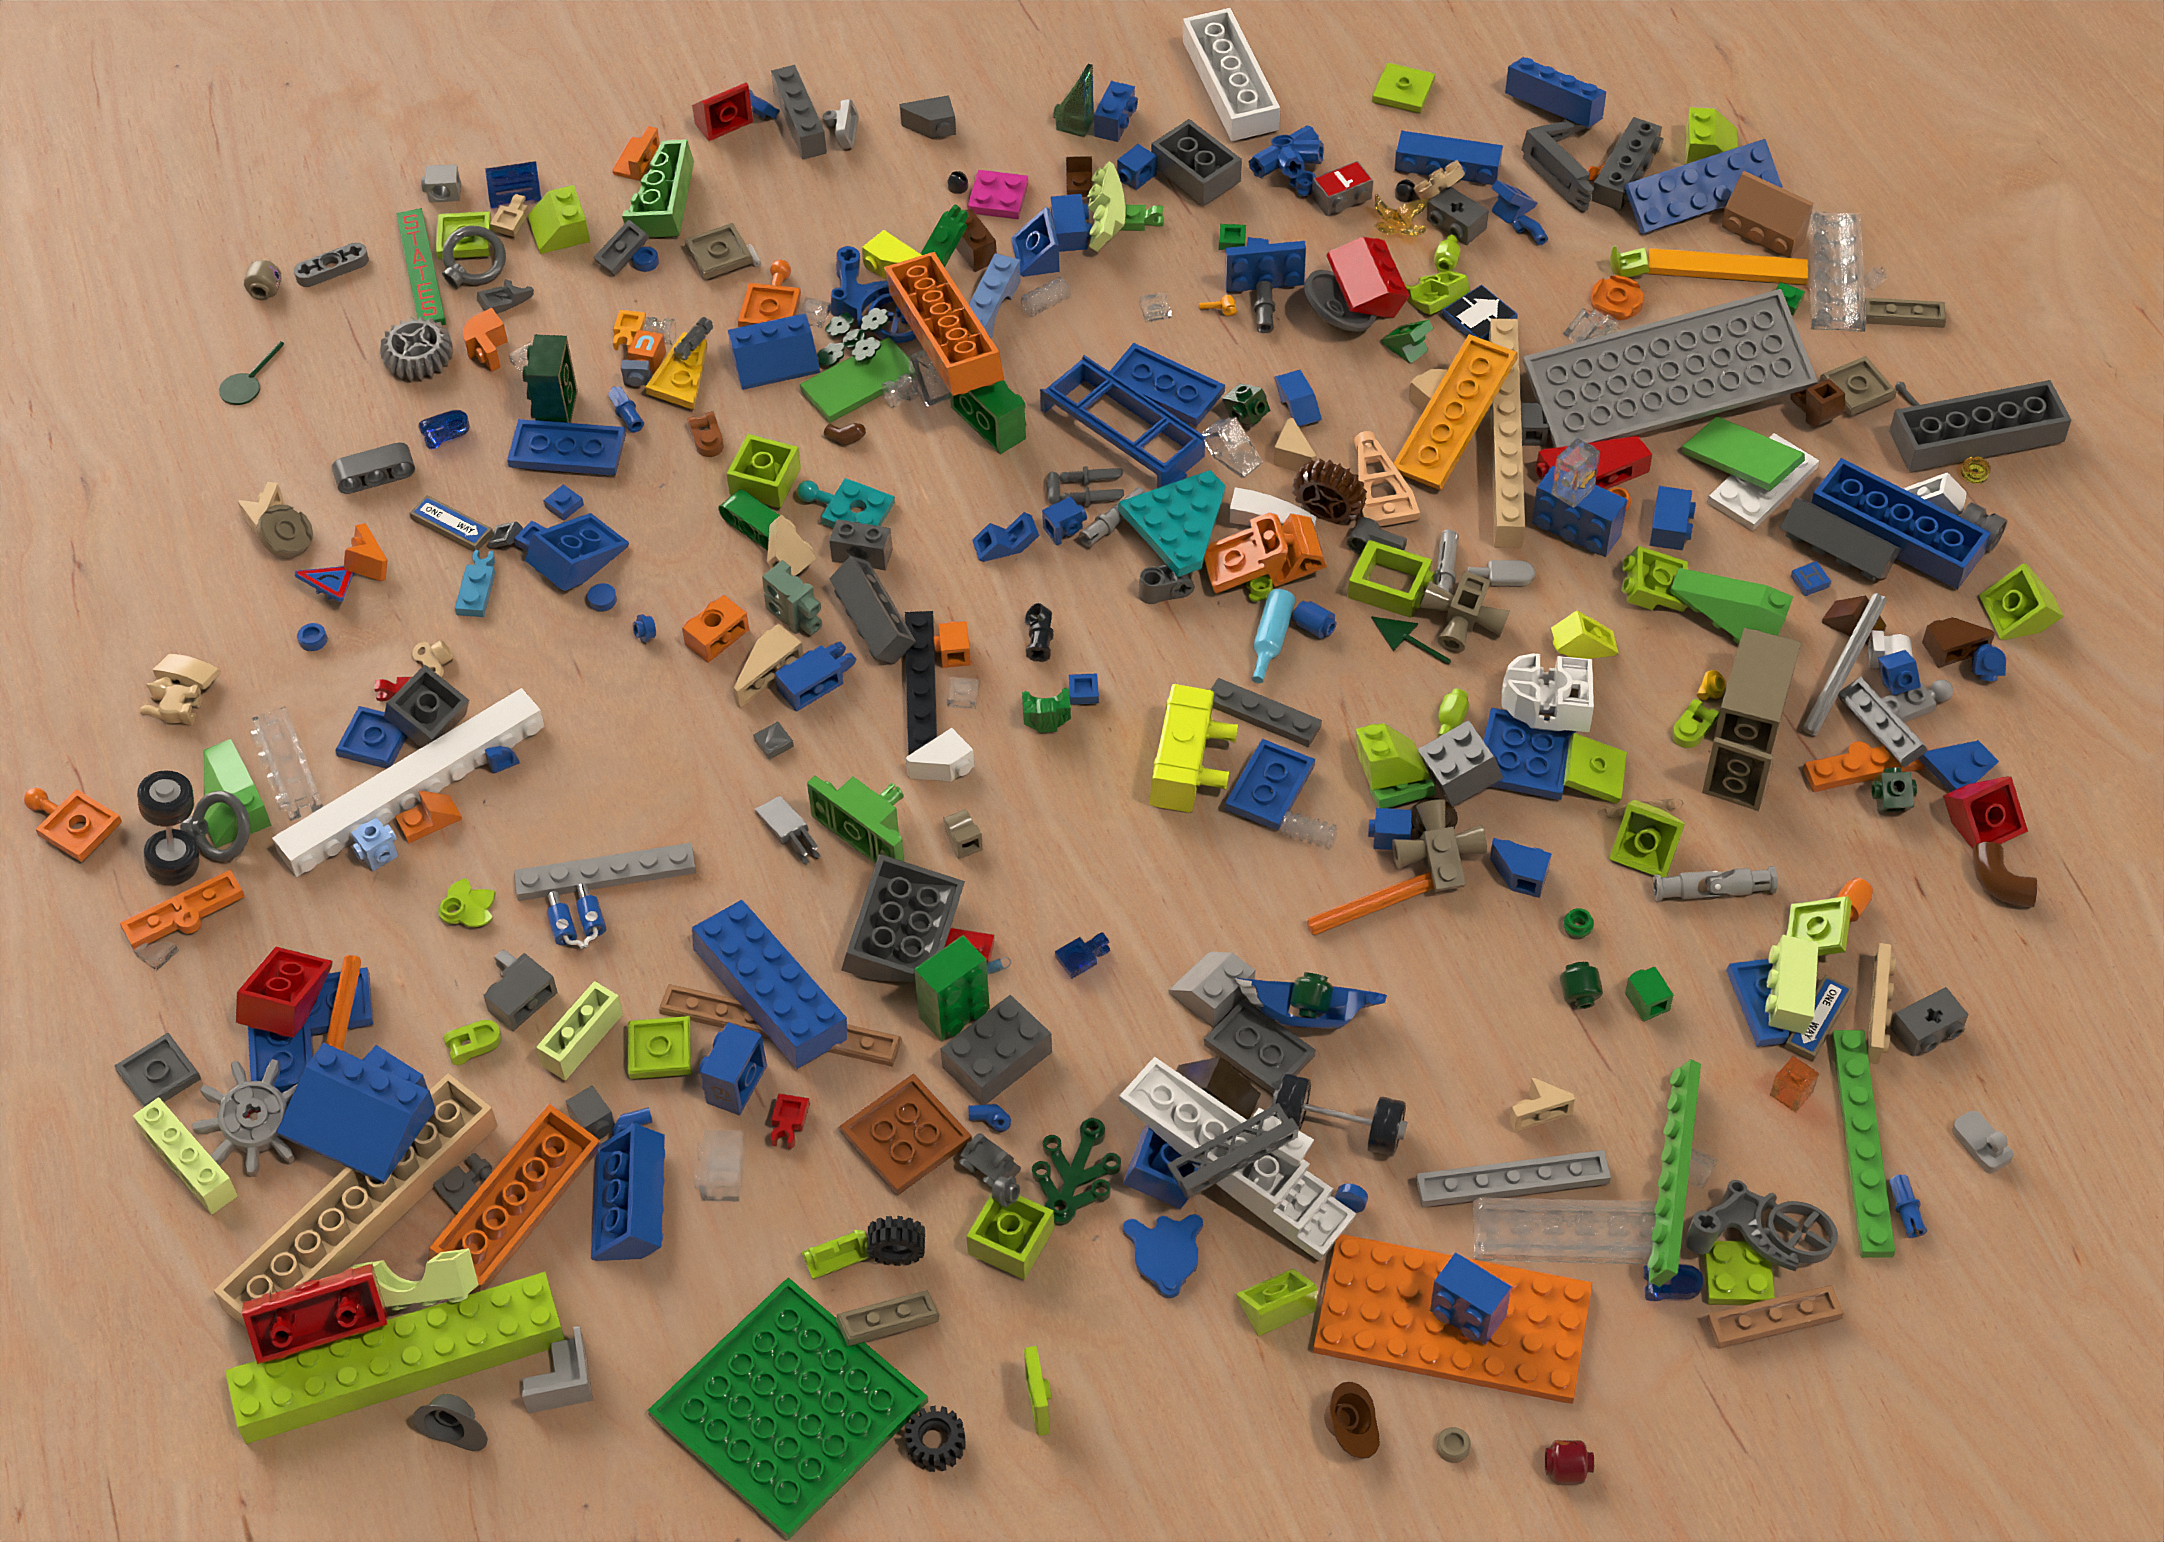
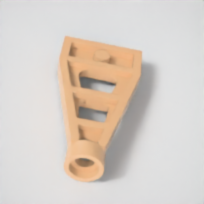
(1386, 509)

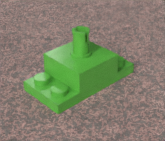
(859, 815)

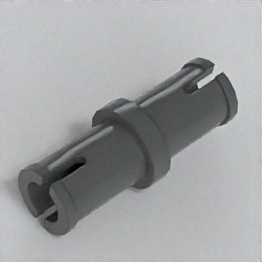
(1264, 307)

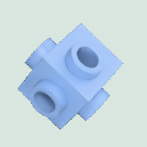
(374, 843)

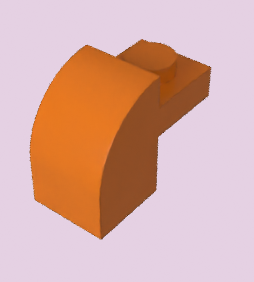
(483, 335)

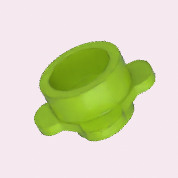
(1259, 588)

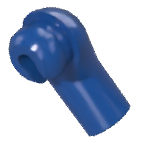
(1535, 229)
(992, 1114)

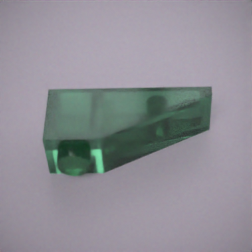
(1076, 109)

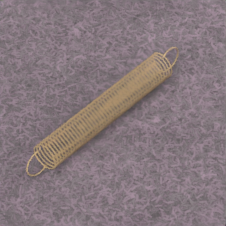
(1654, 801)

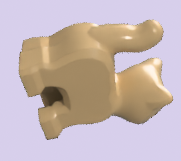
(175, 701)

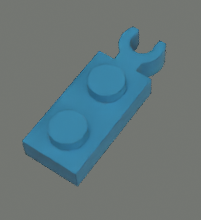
(476, 586)

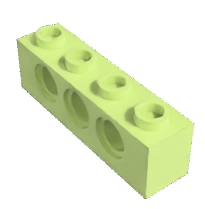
(185, 1156)

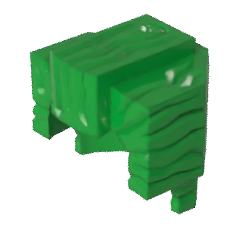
(1046, 713)

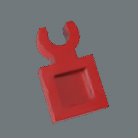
(787, 1116)

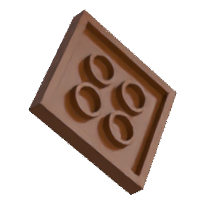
(905, 1134)

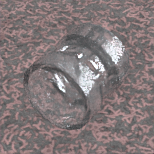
(666, 327)
(899, 390)

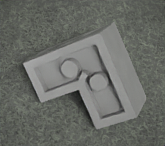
(569, 1382)

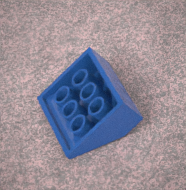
(355, 1113)

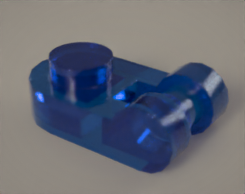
(453, 425)
(1684, 1285)

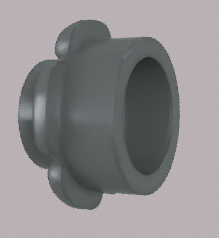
(1005, 1191)

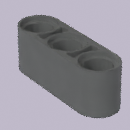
(373, 468)

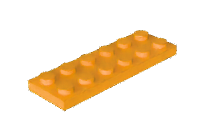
(1455, 411)

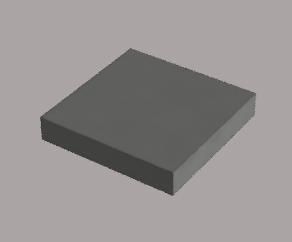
(158, 1071)

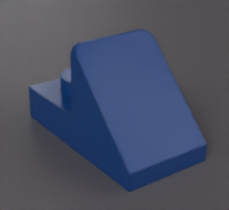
(1511, 202)

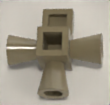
(1464, 610)
(1440, 847)

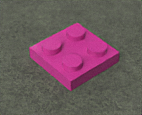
(998, 194)

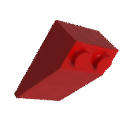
(282, 991)

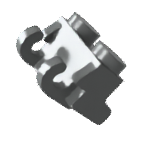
(989, 1159)

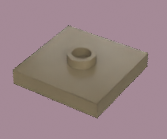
(718, 251)
(1862, 385)

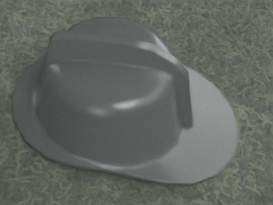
(451, 1421)

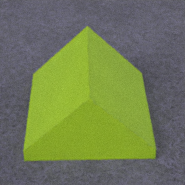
(1278, 1301)

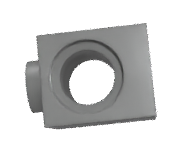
(442, 183)

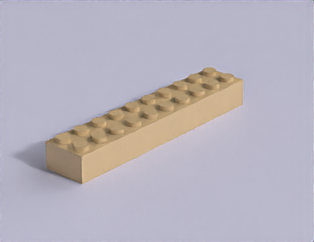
(358, 1209)

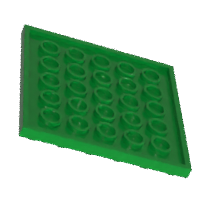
(787, 1408)

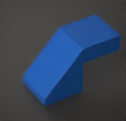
(1299, 396)
(998, 542)

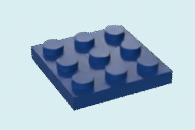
(1527, 757)

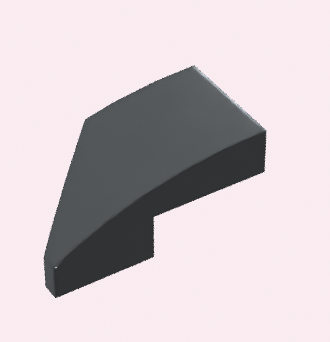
(503, 297)

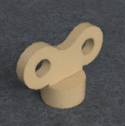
(434, 655)

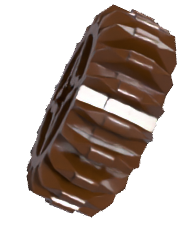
(1329, 491)

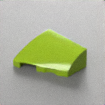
(1437, 291)

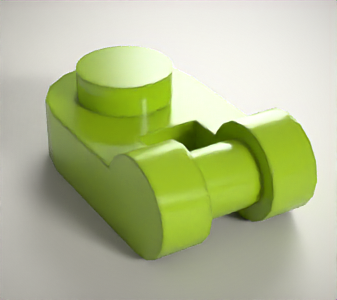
(1689, 732)
(483, 1036)

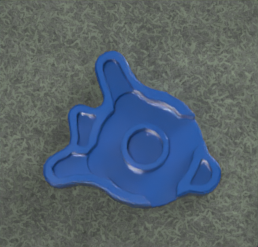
(1166, 1252)

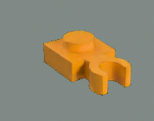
(626, 327)

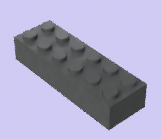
(1980, 425)

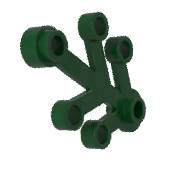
(1075, 1175)

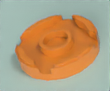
(1617, 297)

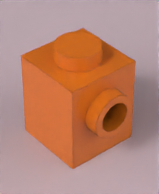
(953, 644)

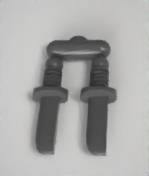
(1053, 485)

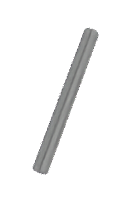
(1844, 664)

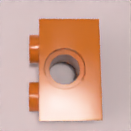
(715, 628)

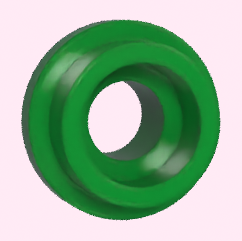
(1578, 916)

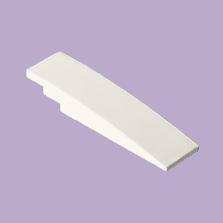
(1272, 1189)

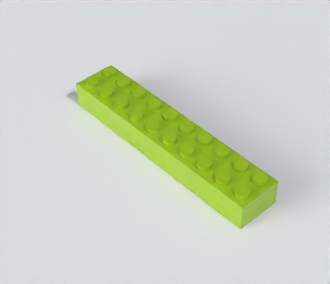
(395, 1358)

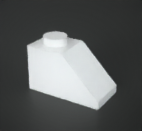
(1942, 492)
(941, 759)

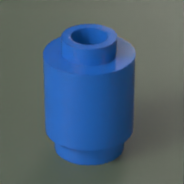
(1314, 619)

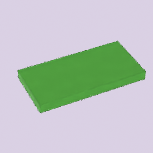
(854, 382)
(1743, 453)

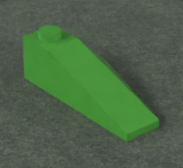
(1732, 602)
(227, 773)

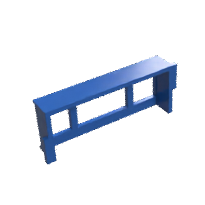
(1161, 420)

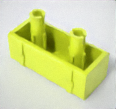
(1182, 747)

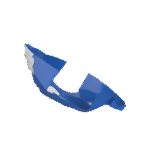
(1275, 998)

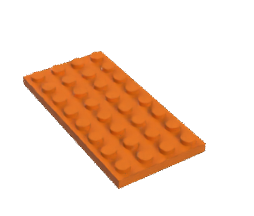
(1382, 1317)

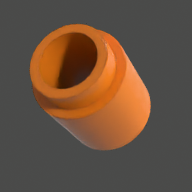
(1859, 893)

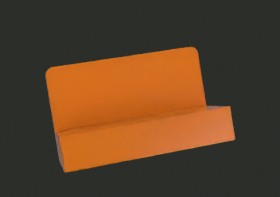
(638, 155)

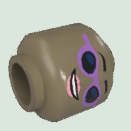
(262, 279)

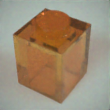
(1794, 1084)

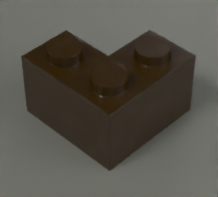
(1222, 1083)

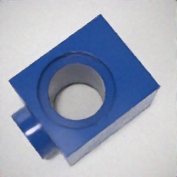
(1137, 166)
(1899, 672)

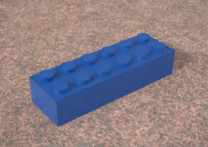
(1926, 533)
(769, 983)

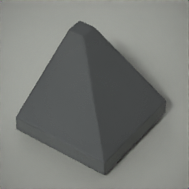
(504, 534)

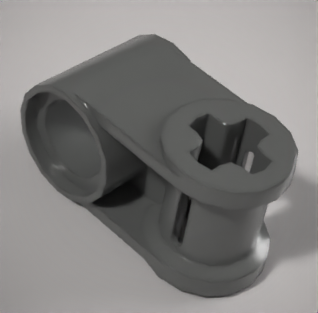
(1163, 584)

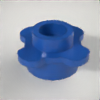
(1303, 183)

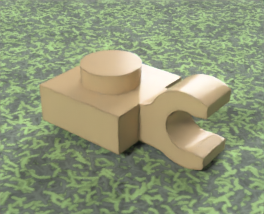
(510, 219)

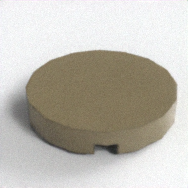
(284, 531)

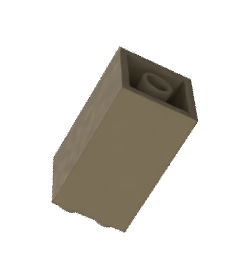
(1757, 690)

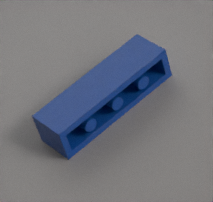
(1555, 92)
(1427, 153)

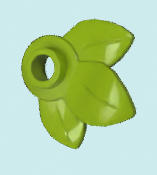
(471, 905)

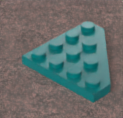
(1177, 519)

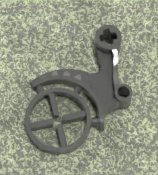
(1743, 1211)

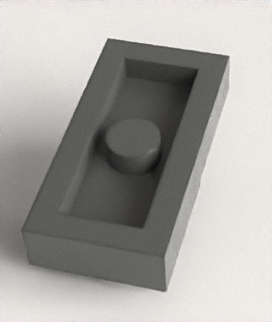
(621, 247)

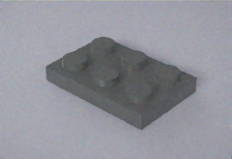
(1259, 1046)

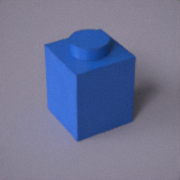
(1389, 825)

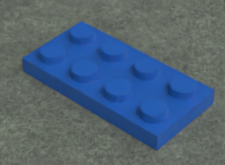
(1168, 383)
(566, 447)

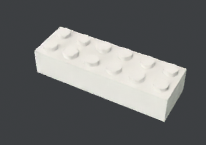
(1231, 74)

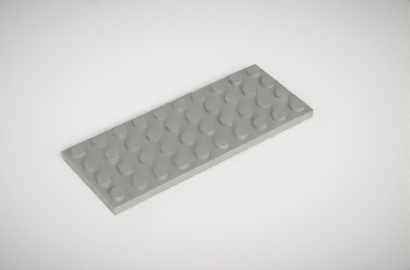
(1670, 370)

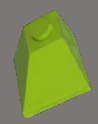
(2020, 604)
(1647, 839)

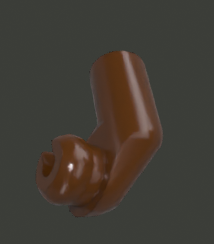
(845, 435)

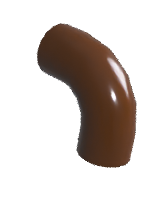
(1998, 881)

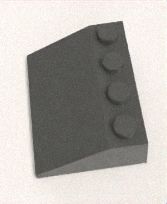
(901, 920)

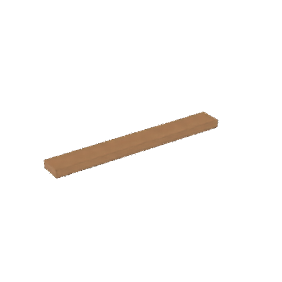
(719, 1010)

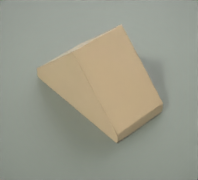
(1292, 448)

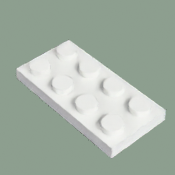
(1752, 504)

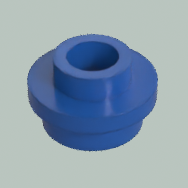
(644, 628)

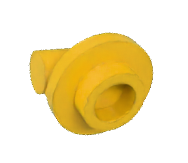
(1712, 685)

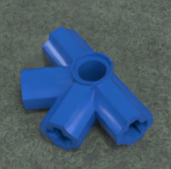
(1289, 153)

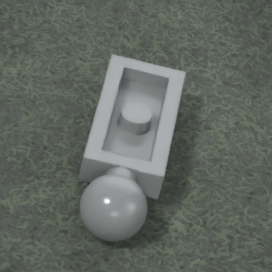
(1919, 700)

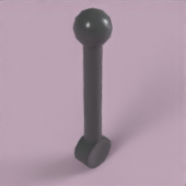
(1901, 387)

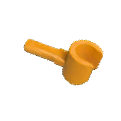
(1226, 303)

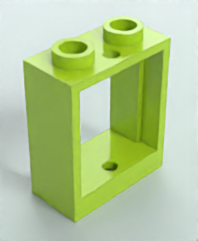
(1383, 596)

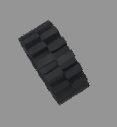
(896, 1240)
(935, 1456)

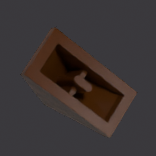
(1846, 614)

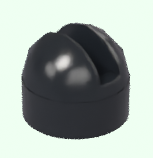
(957, 182)
(1405, 191)

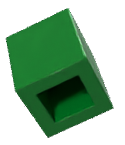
(1649, 993)

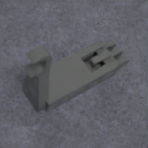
(1556, 164)

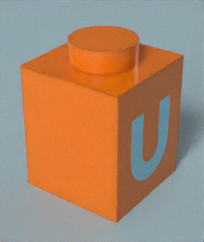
(648, 347)

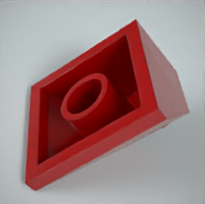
(723, 112)
(1986, 811)

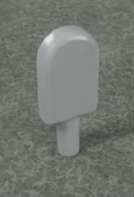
(1506, 572)

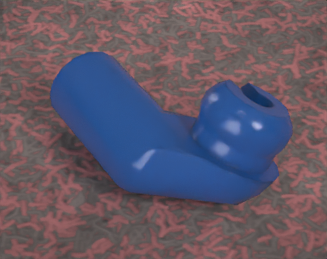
(625, 1120)

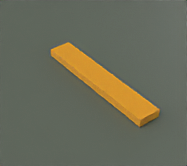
(1728, 266)

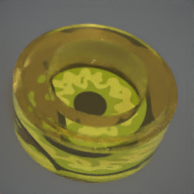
(1975, 470)

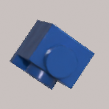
(1063, 519)

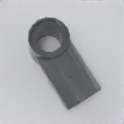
(1368, 529)

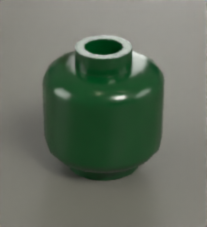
(1581, 984)
(1311, 995)

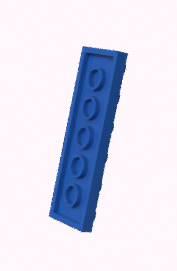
(1697, 186)

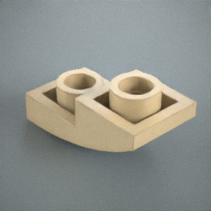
(187, 670)

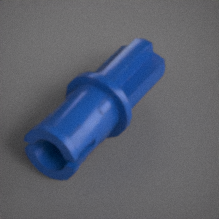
(626, 409)
(1907, 1205)

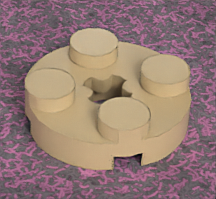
(1439, 180)

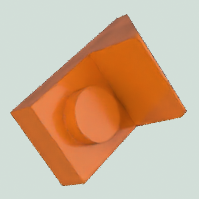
(365, 555)
(432, 815)

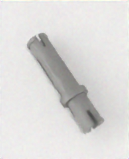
(1105, 523)
(1445, 574)

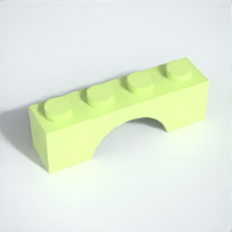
(445, 1277)

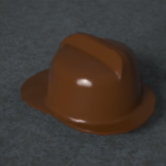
(1353, 1420)

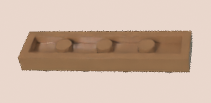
(1775, 1316)

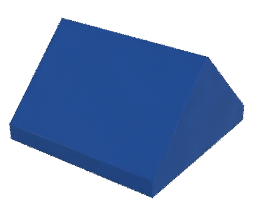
(1037, 246)

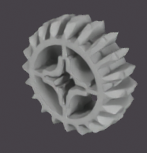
(419, 355)

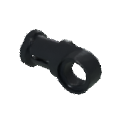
(1040, 632)

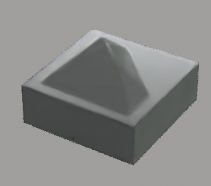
(773, 740)

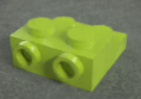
(1651, 578)

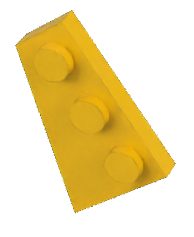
(677, 378)

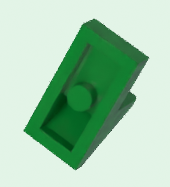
(1409, 340)

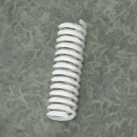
(753, 253)

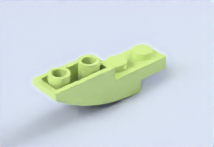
(1108, 206)

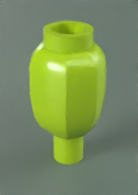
(1447, 254)
(1453, 710)

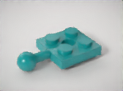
(849, 495)

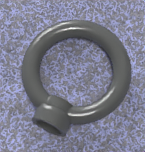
(455, 273)
(198, 826)

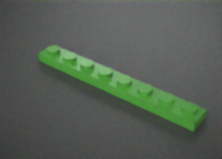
(1863, 1144)
(1674, 1174)

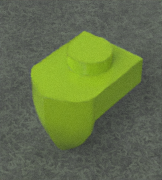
(1629, 263)

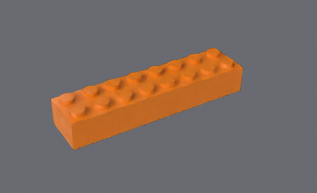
(944, 324)

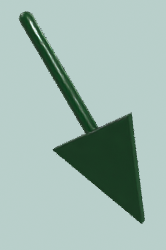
(1397, 631)

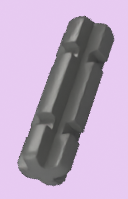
(693, 338)

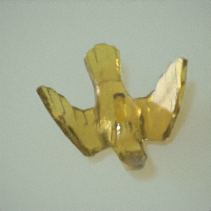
(1400, 219)

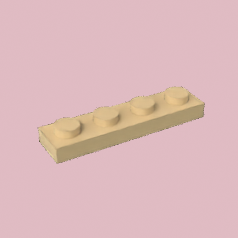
(1881, 992)

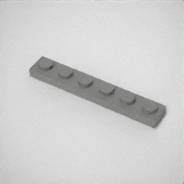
(605, 871)
(1513, 1178)

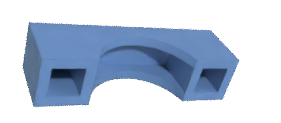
(997, 284)

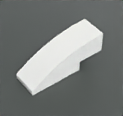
(1252, 504)

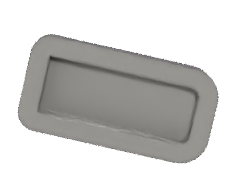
(845, 122)
(1982, 1141)

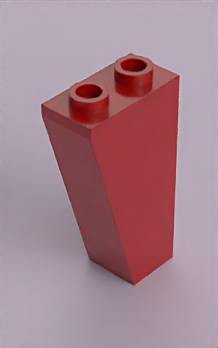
(1618, 460)

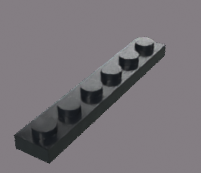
(921, 681)

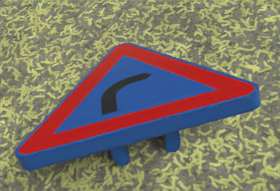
(330, 581)

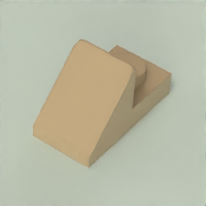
(253, 510)
(1546, 1105)

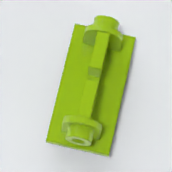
(836, 1254)

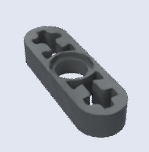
(350, 264)

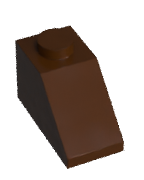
(1954, 640)

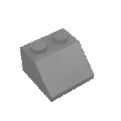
(1211, 986)

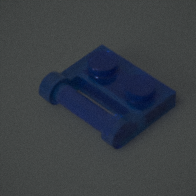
(513, 178)

